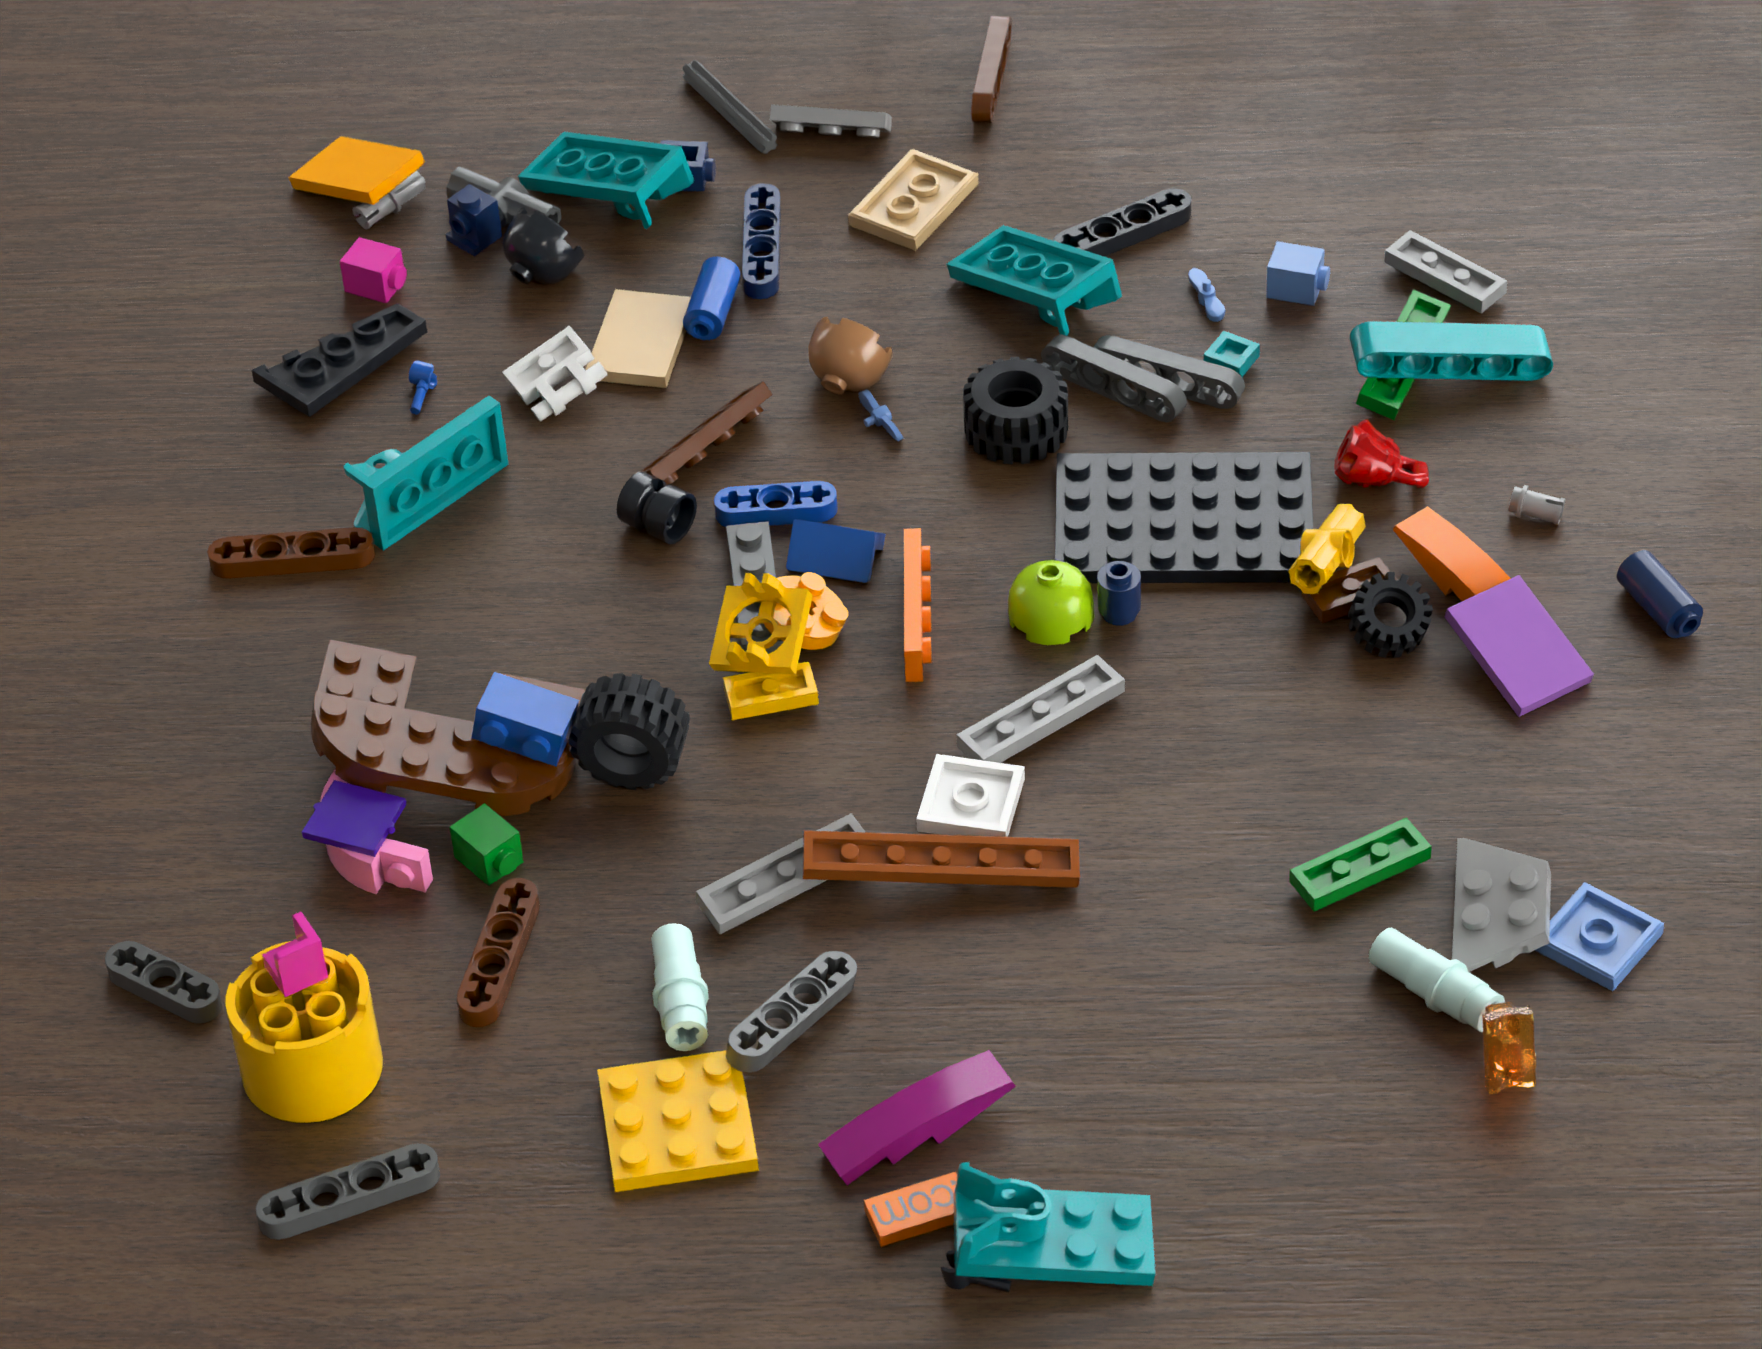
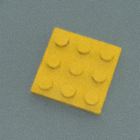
(676, 1121)

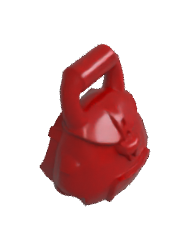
(1375, 460)

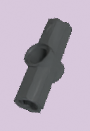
(509, 193)

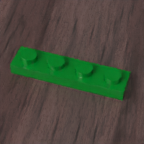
(1388, 394)

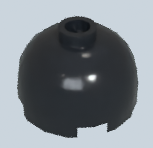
(538, 249)

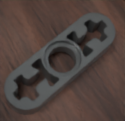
(171, 998)

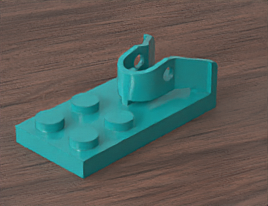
(609, 171)
(1038, 273)
(429, 474)
(1050, 1235)

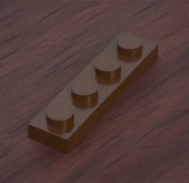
(714, 429)

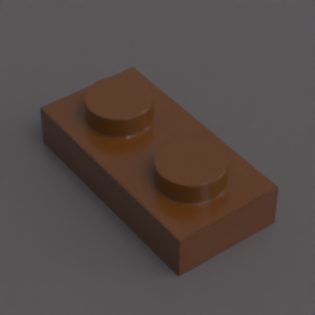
(1339, 592)

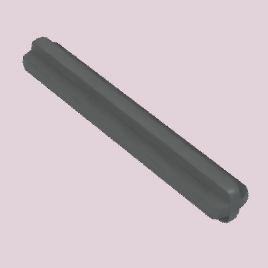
(729, 107)

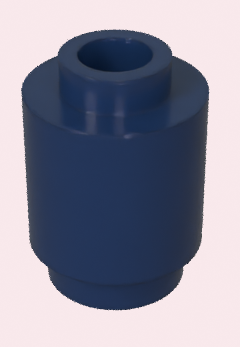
(1119, 592)

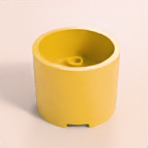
(310, 1050)

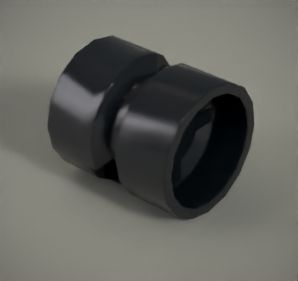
(657, 506)

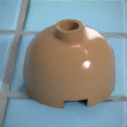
(847, 356)

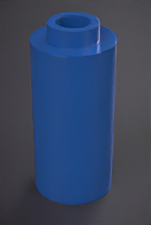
(711, 298)

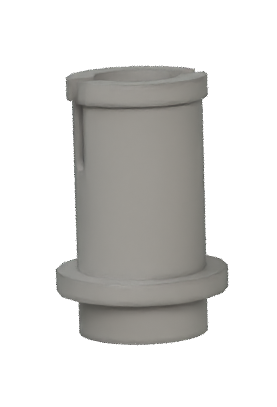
(1536, 505)

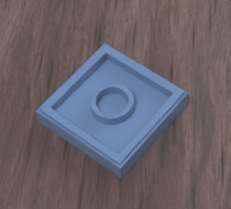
(1600, 936)

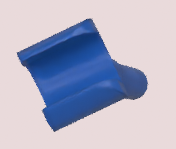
(422, 376)

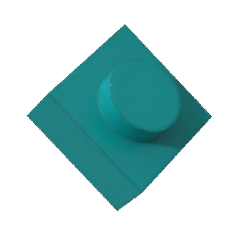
(1233, 352)

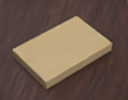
(913, 199)
(640, 338)

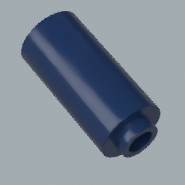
(1660, 594)

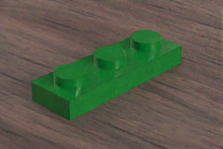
(1360, 864)

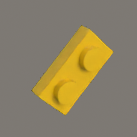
(768, 693)

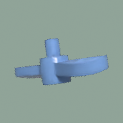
(1206, 295)
(879, 414)

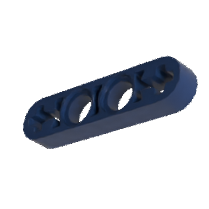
(761, 240)

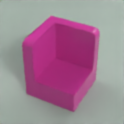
(298, 961)

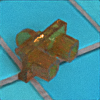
(1508, 1047)

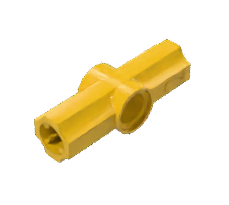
(1327, 548)

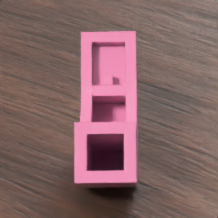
(394, 863)

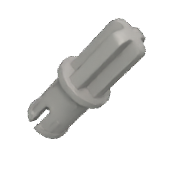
(390, 202)

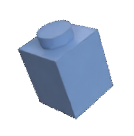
(1296, 273)

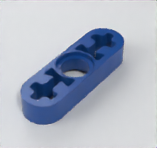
(789, 493)

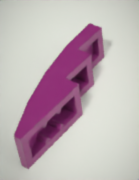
(911, 1116)

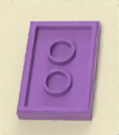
(1519, 645)

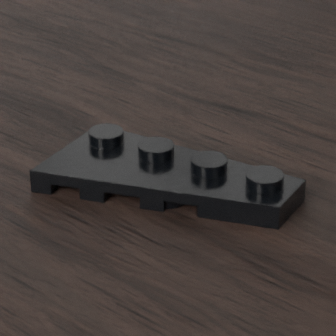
(340, 360)

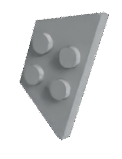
(1498, 904)

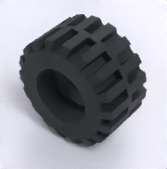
(1015, 410)
(629, 731)

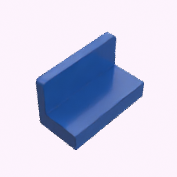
(833, 550)

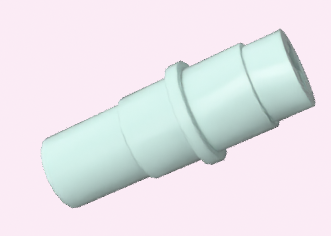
(1439, 981)
(679, 989)

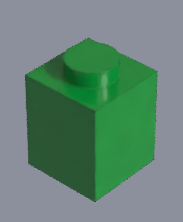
(486, 844)

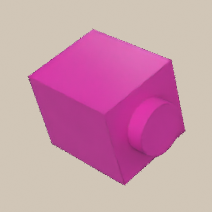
(373, 270)

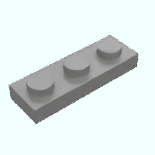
(830, 120)
(1445, 271)

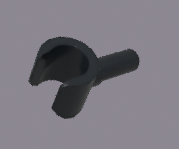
(961, 1282)

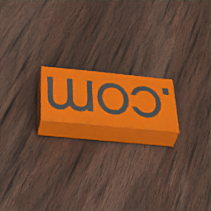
(912, 1209)

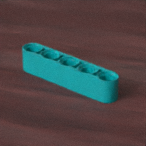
(1451, 351)

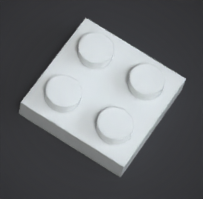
(970, 797)

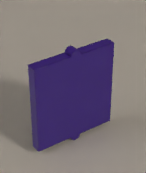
(354, 818)

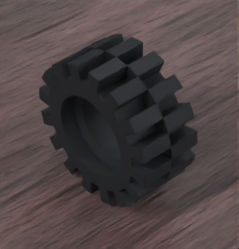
(1398, 594)

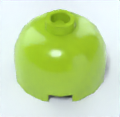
(1050, 602)

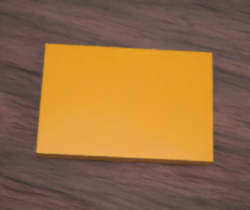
(357, 170)

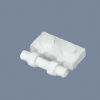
(548, 366)

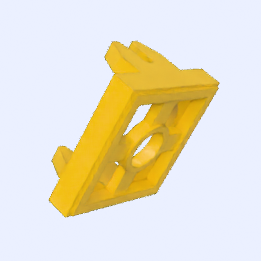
(784, 660)

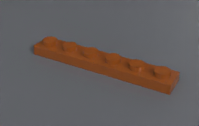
(941, 859)

